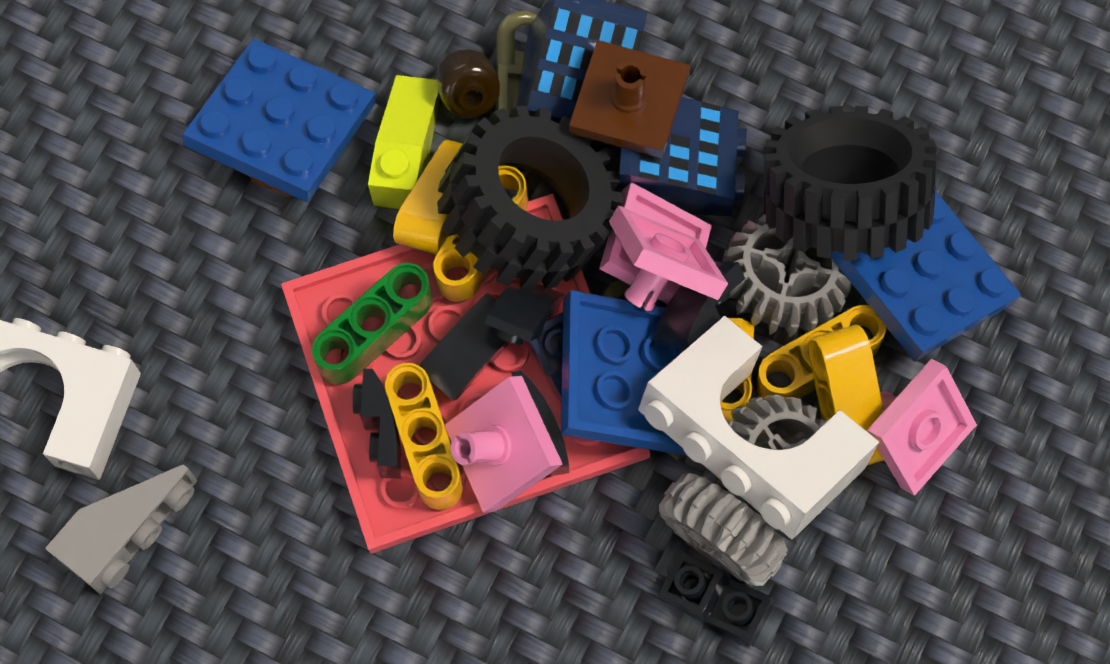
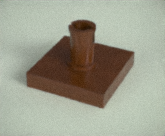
(629, 99)

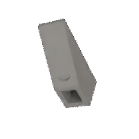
(112, 530)

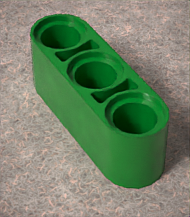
(377, 301)

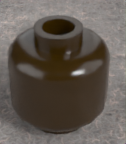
(467, 83)

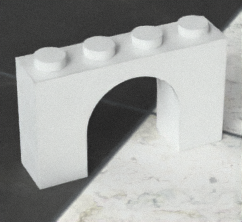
(95, 392)
(780, 484)

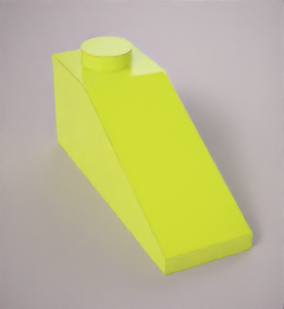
(403, 140)

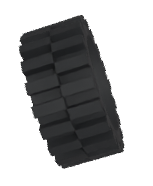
(849, 182)
(503, 232)

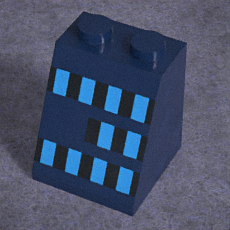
(561, 48)
(697, 163)

